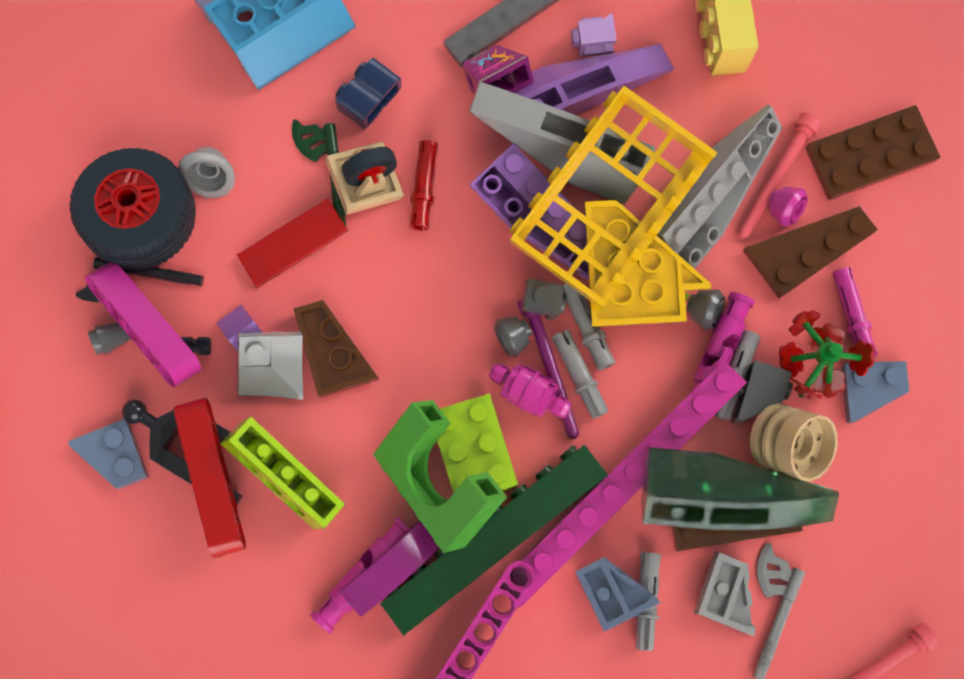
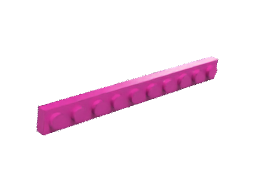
(627, 477)

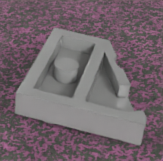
(726, 594)

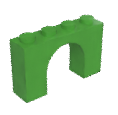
(405, 461)

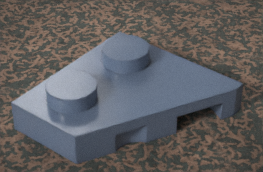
(614, 593)

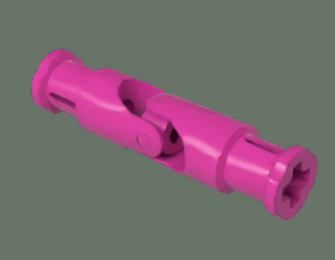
(724, 336)
(336, 605)

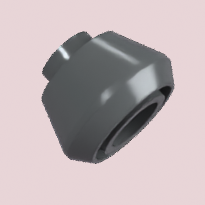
(706, 307)
(512, 334)

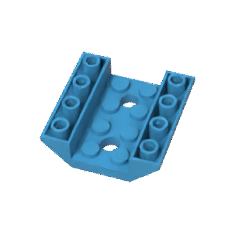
(279, 32)

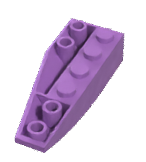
(590, 81)
(508, 190)

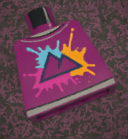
(498, 68)

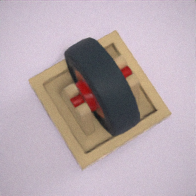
(365, 177)

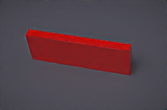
(292, 242)

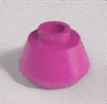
(788, 204)

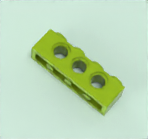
(282, 473)

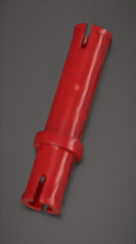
(422, 196)

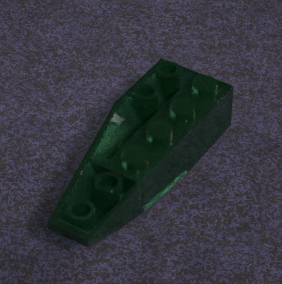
(727, 494)

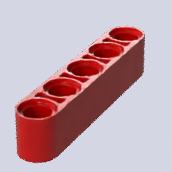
(209, 478)

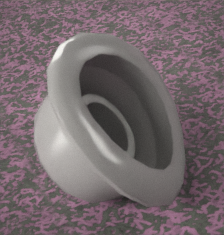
(207, 172)

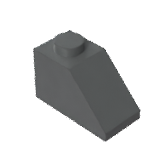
(764, 387)

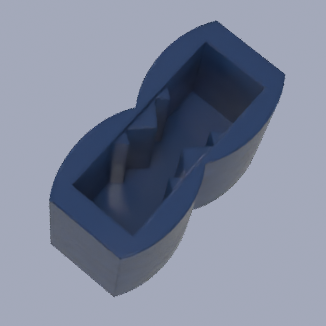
(367, 92)

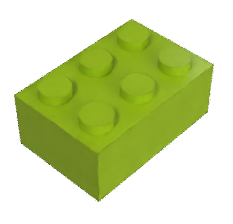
(475, 444)

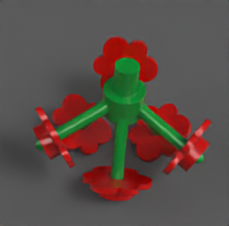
(828, 350)

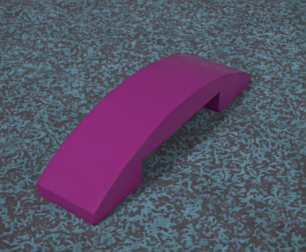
(389, 569)

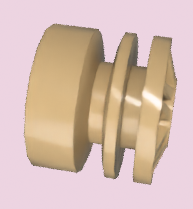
(793, 441)

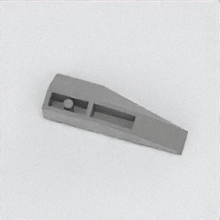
(550, 133)
(720, 188)

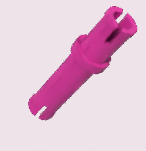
(851, 302)

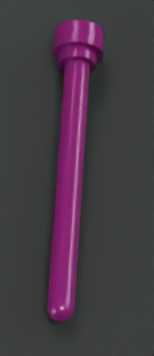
(550, 365)

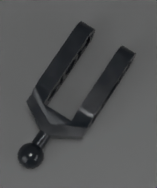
(162, 434)

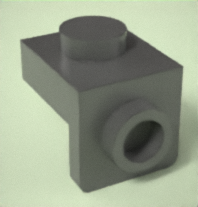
(543, 298)

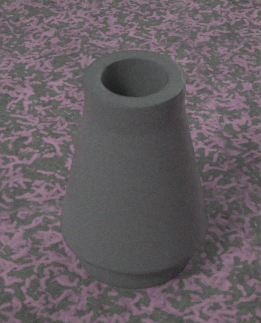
(107, 338)

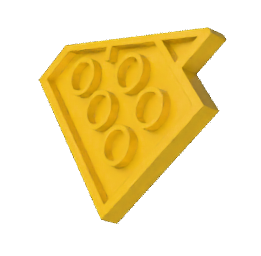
(653, 287)

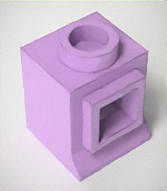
(594, 36)

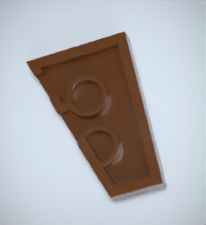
(330, 351)

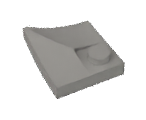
(270, 364)

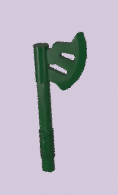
(330, 147)

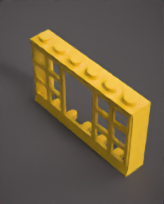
(653, 220)

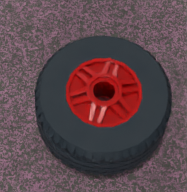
(133, 208)

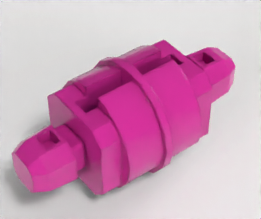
(530, 390)

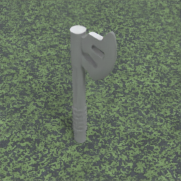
(789, 594)

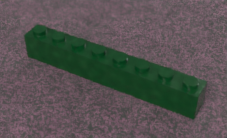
(502, 533)

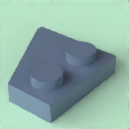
(877, 388)
(112, 454)

